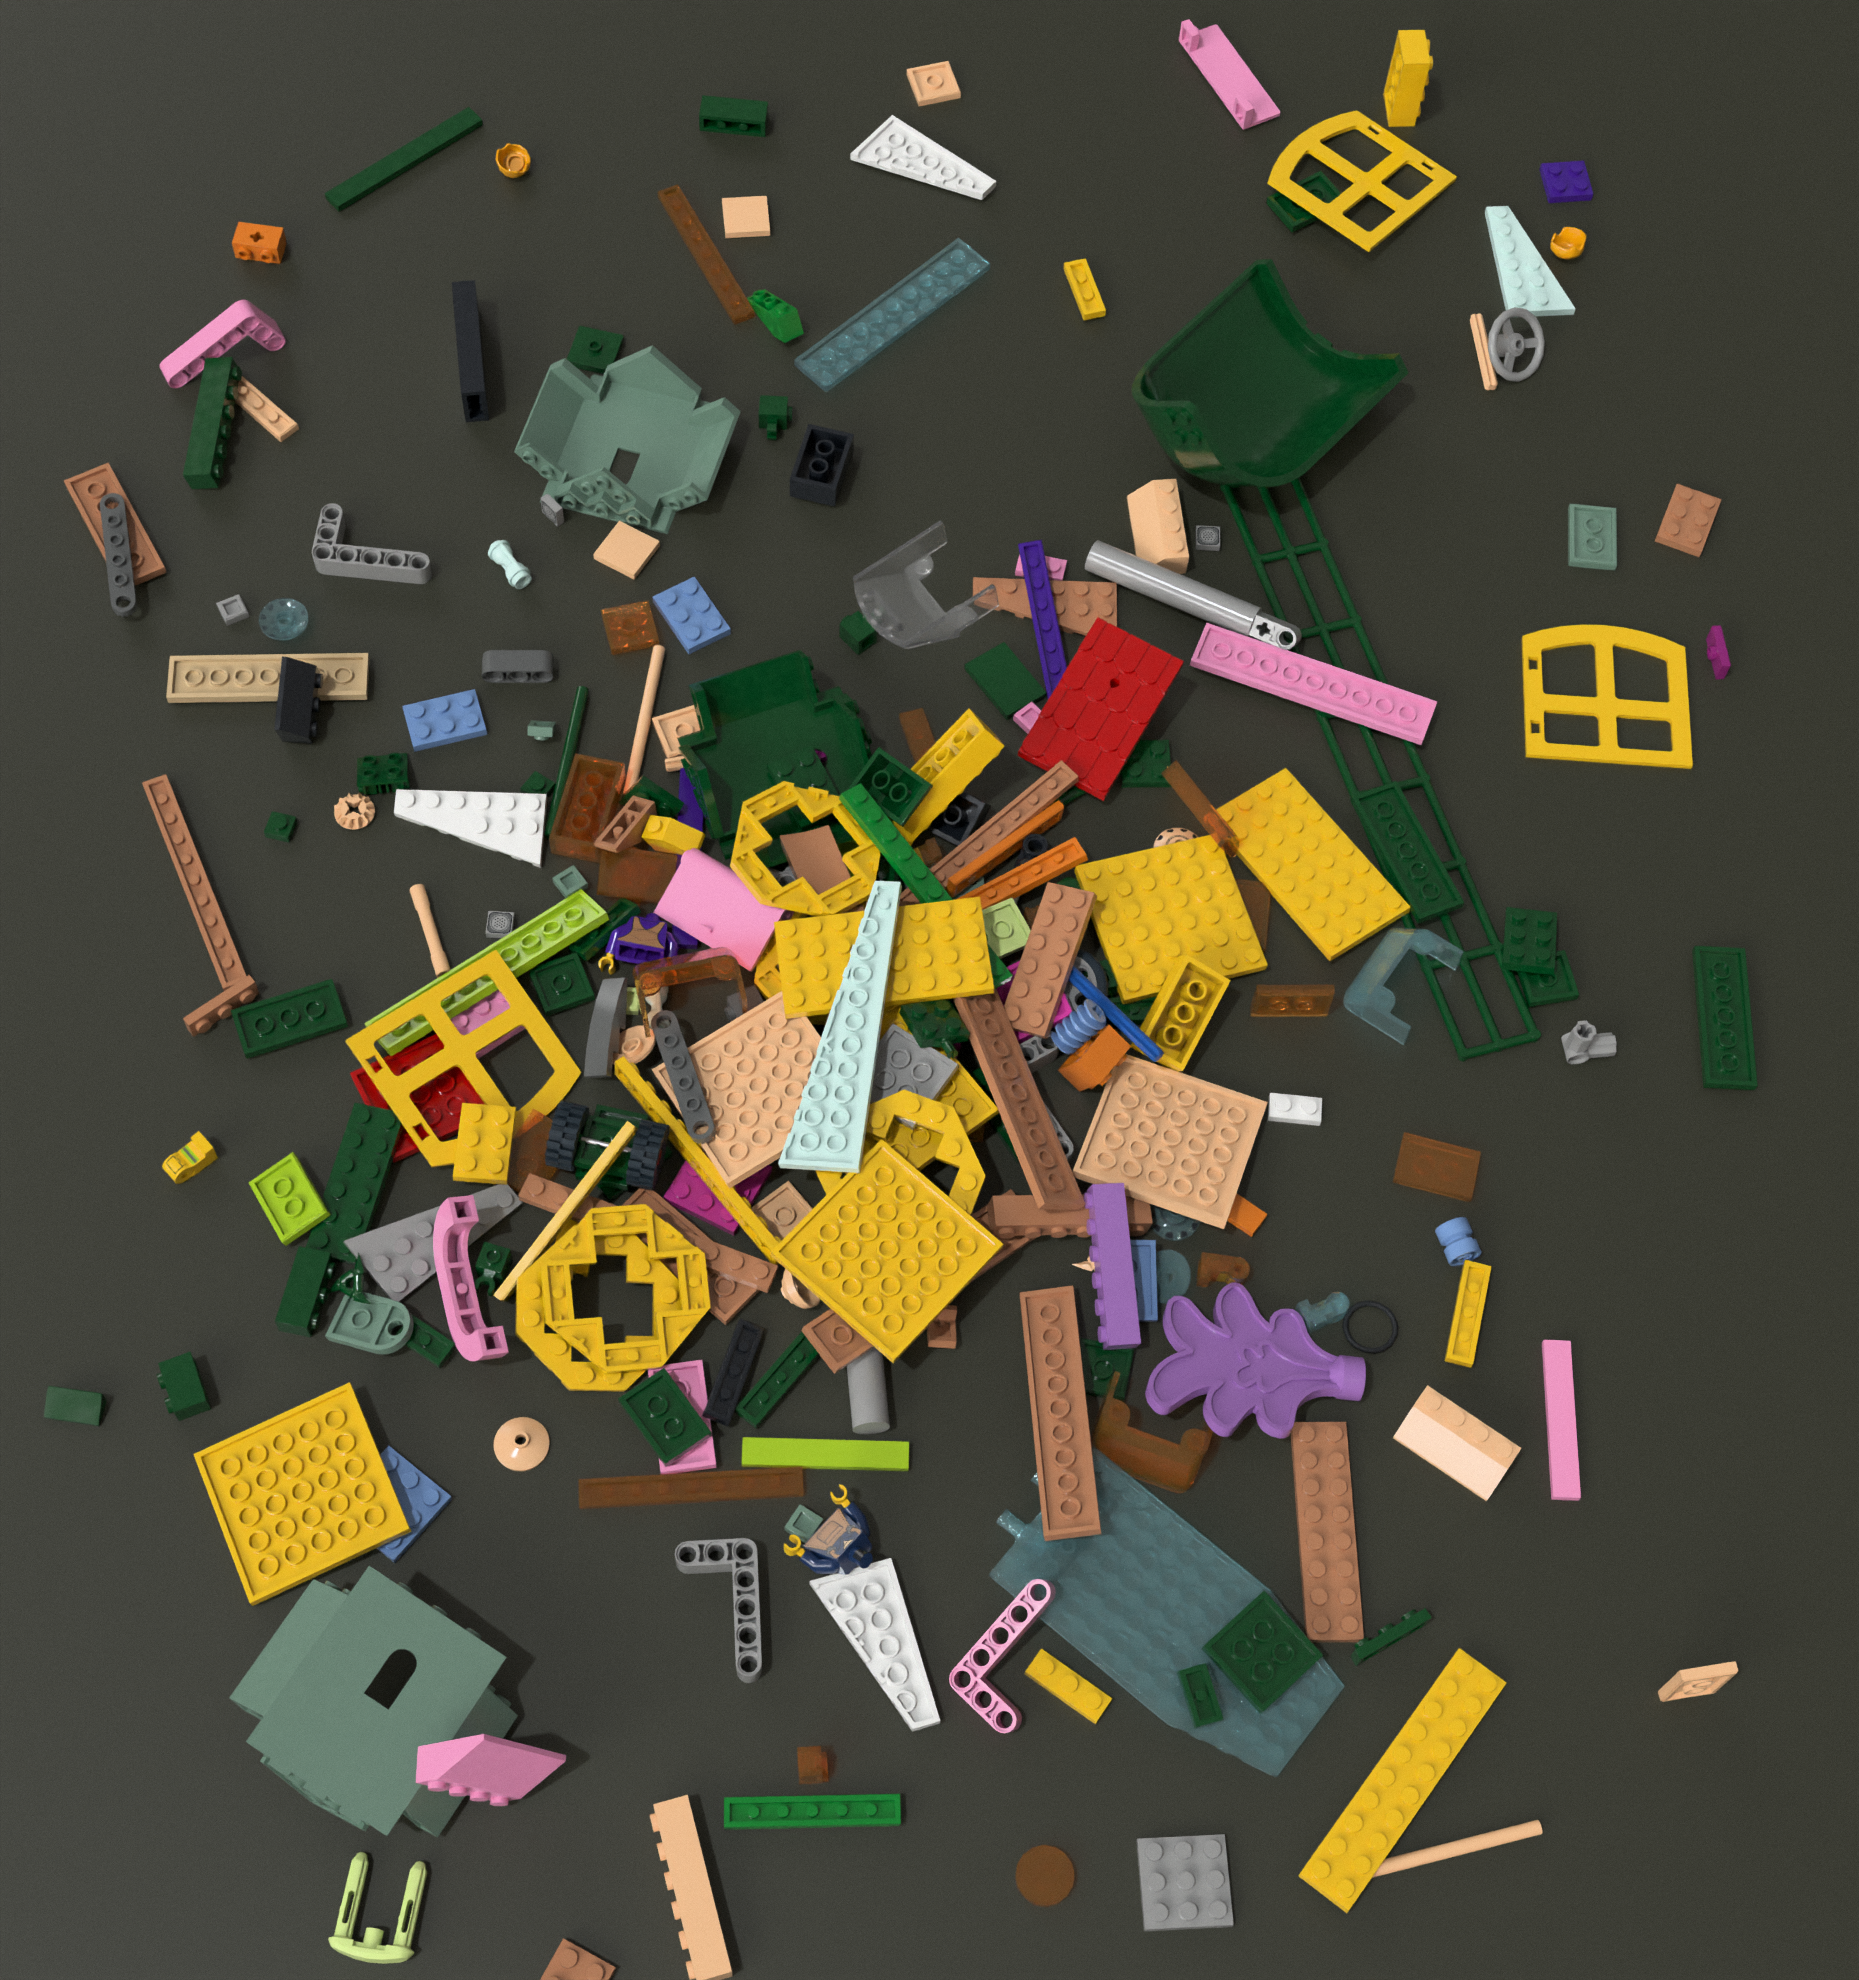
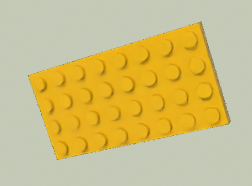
(1311, 865)
(935, 956)

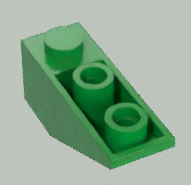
(777, 315)

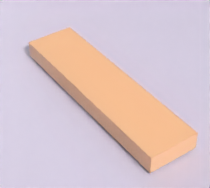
(265, 411)

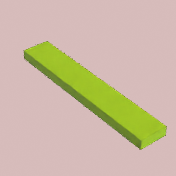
(825, 1454)

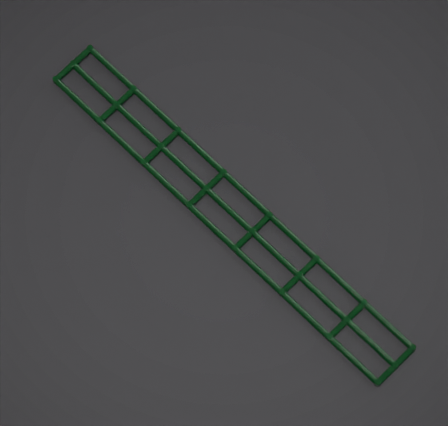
(1423, 779)

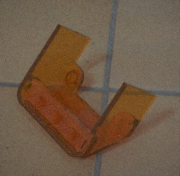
(654, 974)
(1146, 1455)

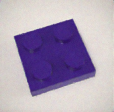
(1566, 181)

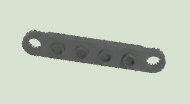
(118, 555)
(683, 1077)

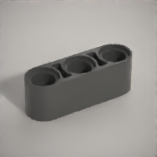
(517, 666)

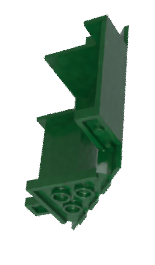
(760, 718)

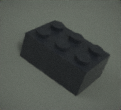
(821, 465)

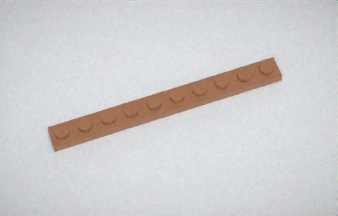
(1005, 822)
(194, 881)
(719, 1258)

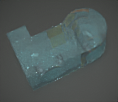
(1324, 1312)

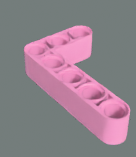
(219, 337)
(996, 1652)

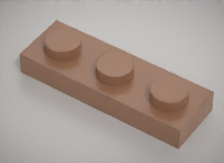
(221, 1006)

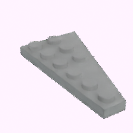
(403, 1253)

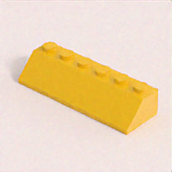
(950, 768)

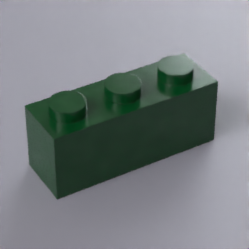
(733, 116)
(305, 1292)

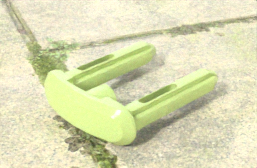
(371, 1948)

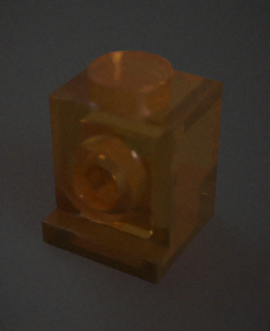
(812, 1765)

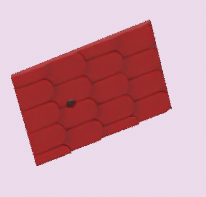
(1101, 707)

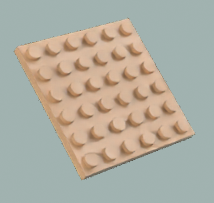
(752, 1085)
(1171, 1140)

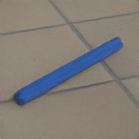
(1115, 1015)

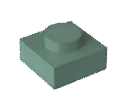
(541, 729)
(570, 881)
(803, 1523)

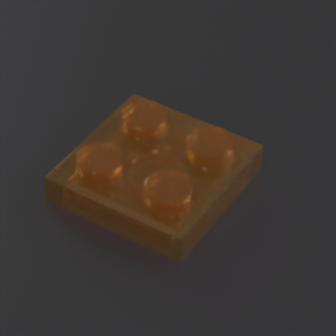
(630, 627)

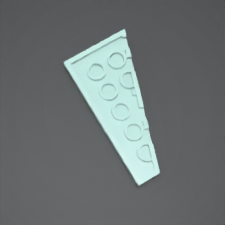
(1521, 270)

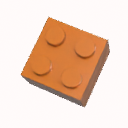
(1095, 1059)

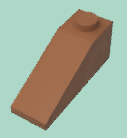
(627, 826)

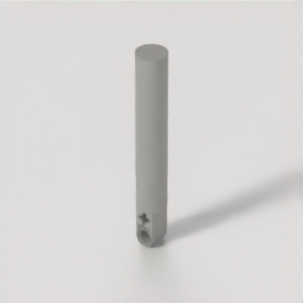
(1188, 595)
(868, 1394)

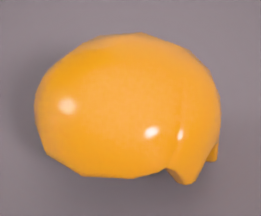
(513, 160)
(1568, 243)

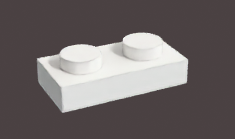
(1294, 1109)

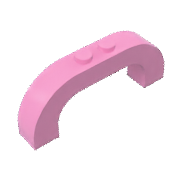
(457, 1285)

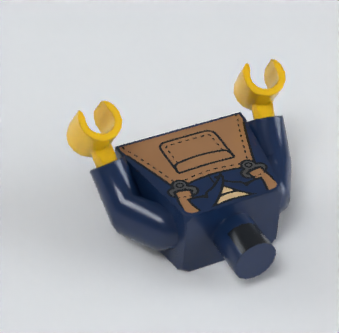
(838, 1543)

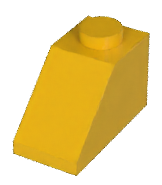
(671, 835)

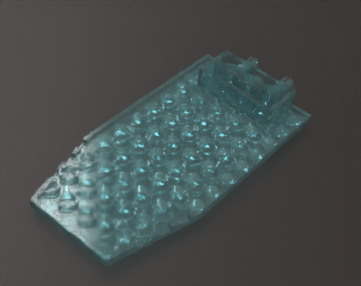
(1145, 1606)

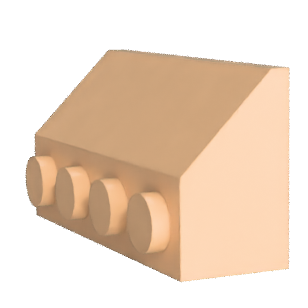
(1159, 525)
(1457, 1443)

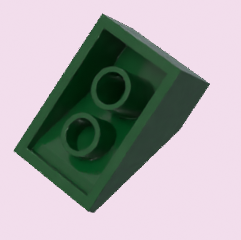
(892, 786)

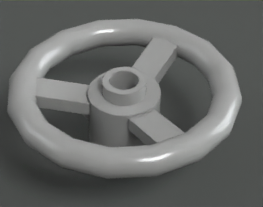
(1513, 344)

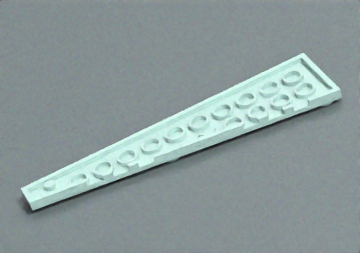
(837, 1098)

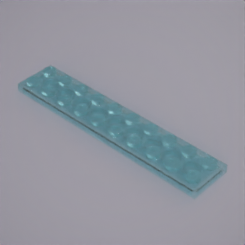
(891, 315)

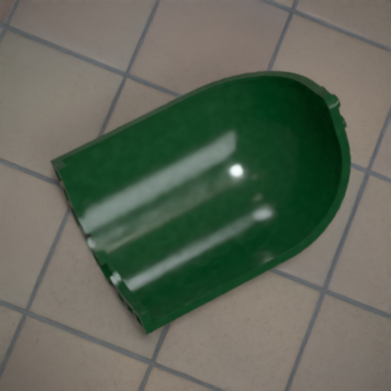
(1253, 390)

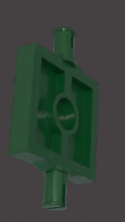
(935, 1025)

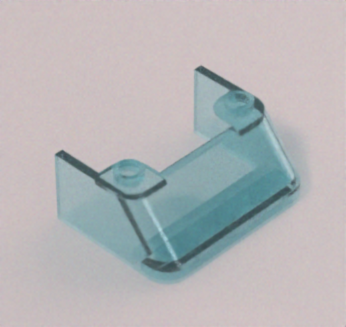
(1369, 997)

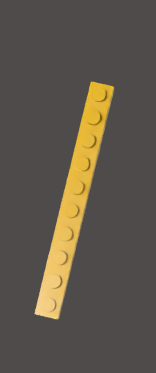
(693, 1153)

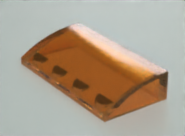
(1202, 808)

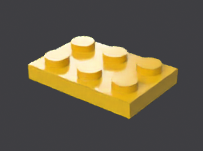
(484, 1143)

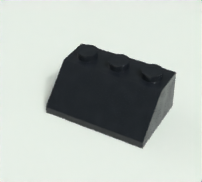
(298, 701)
(960, 818)

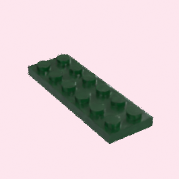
(1407, 852)
(1724, 1018)
(357, 1179)

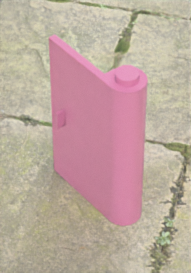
(718, 908)

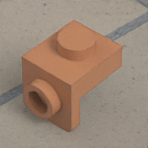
(942, 1330)

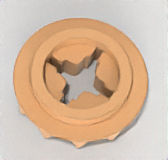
(354, 820)

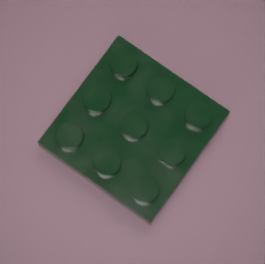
(1262, 1652)

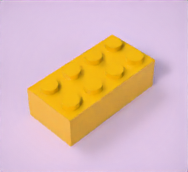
(1407, 78)
(1183, 1010)

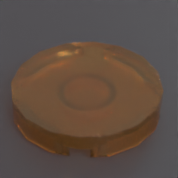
(1044, 1876)

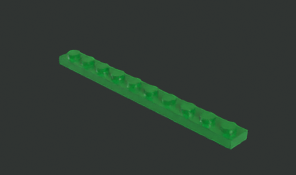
(905, 860)

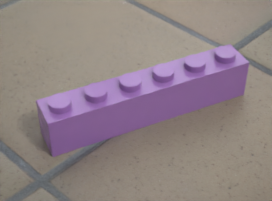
(1113, 1266)

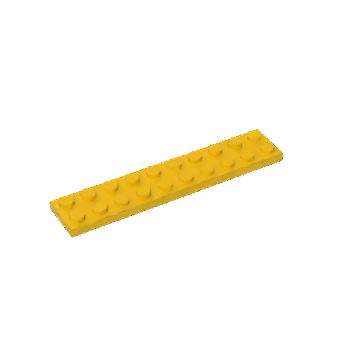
(1402, 1780)

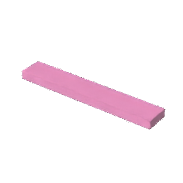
(1561, 1420)

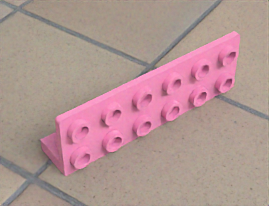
(1228, 74)

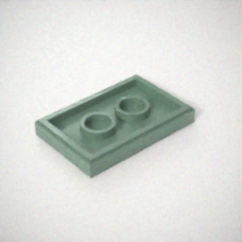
(1592, 537)

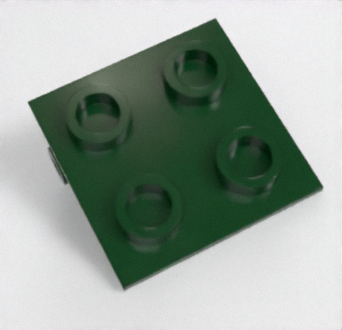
(382, 770)

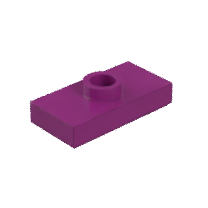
(1718, 652)

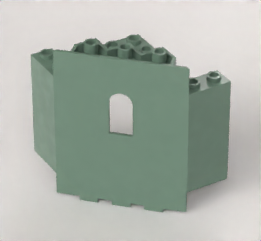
(635, 407)
(340, 1742)

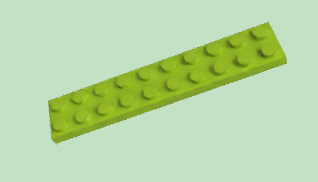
(519, 950)

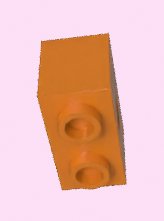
(259, 242)

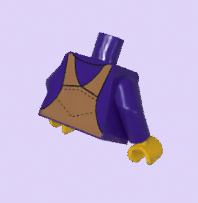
(639, 942)

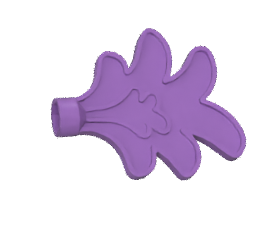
(1246, 1365)

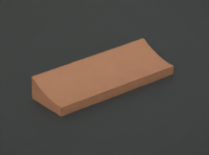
(816, 859)

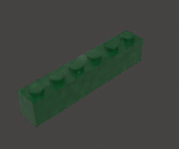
(212, 423)

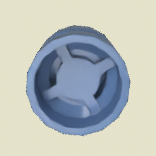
(1459, 1245)

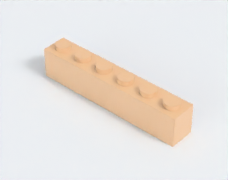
(692, 1890)

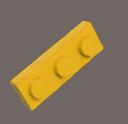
(1084, 289)
(1068, 1686)

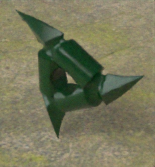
(343, 1281)

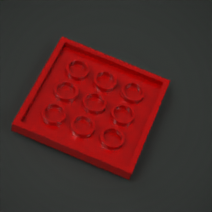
(437, 1100)

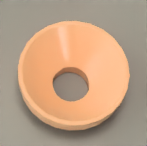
(797, 1292)

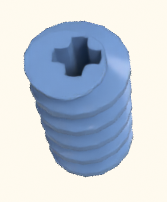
(1079, 1027)

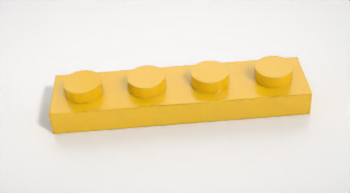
(1468, 1313)

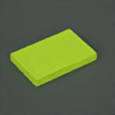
(289, 1198)

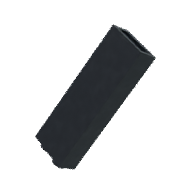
(470, 351)

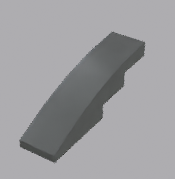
(605, 1027)

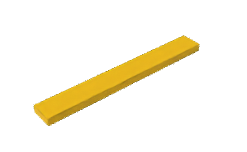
(568, 1209)

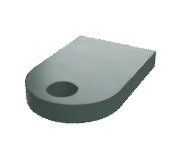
(371, 1325)

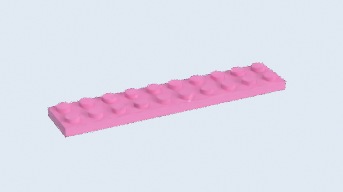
(1313, 683)

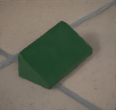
(74, 1405)

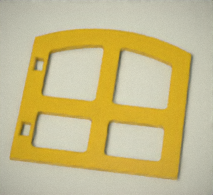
(1364, 182)
(1606, 705)
(461, 1052)

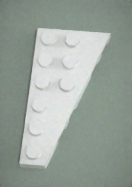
(913, 155)
(488, 819)
(877, 1624)

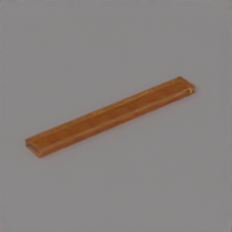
(706, 254)
(690, 1487)

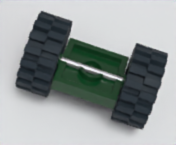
(581, 1138)

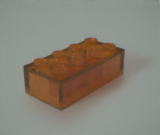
(586, 806)

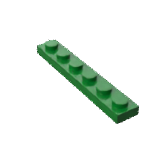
(812, 1811)

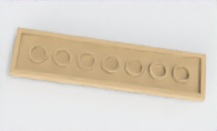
(258, 677)

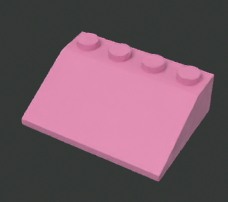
(484, 1768)

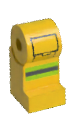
(190, 1159)

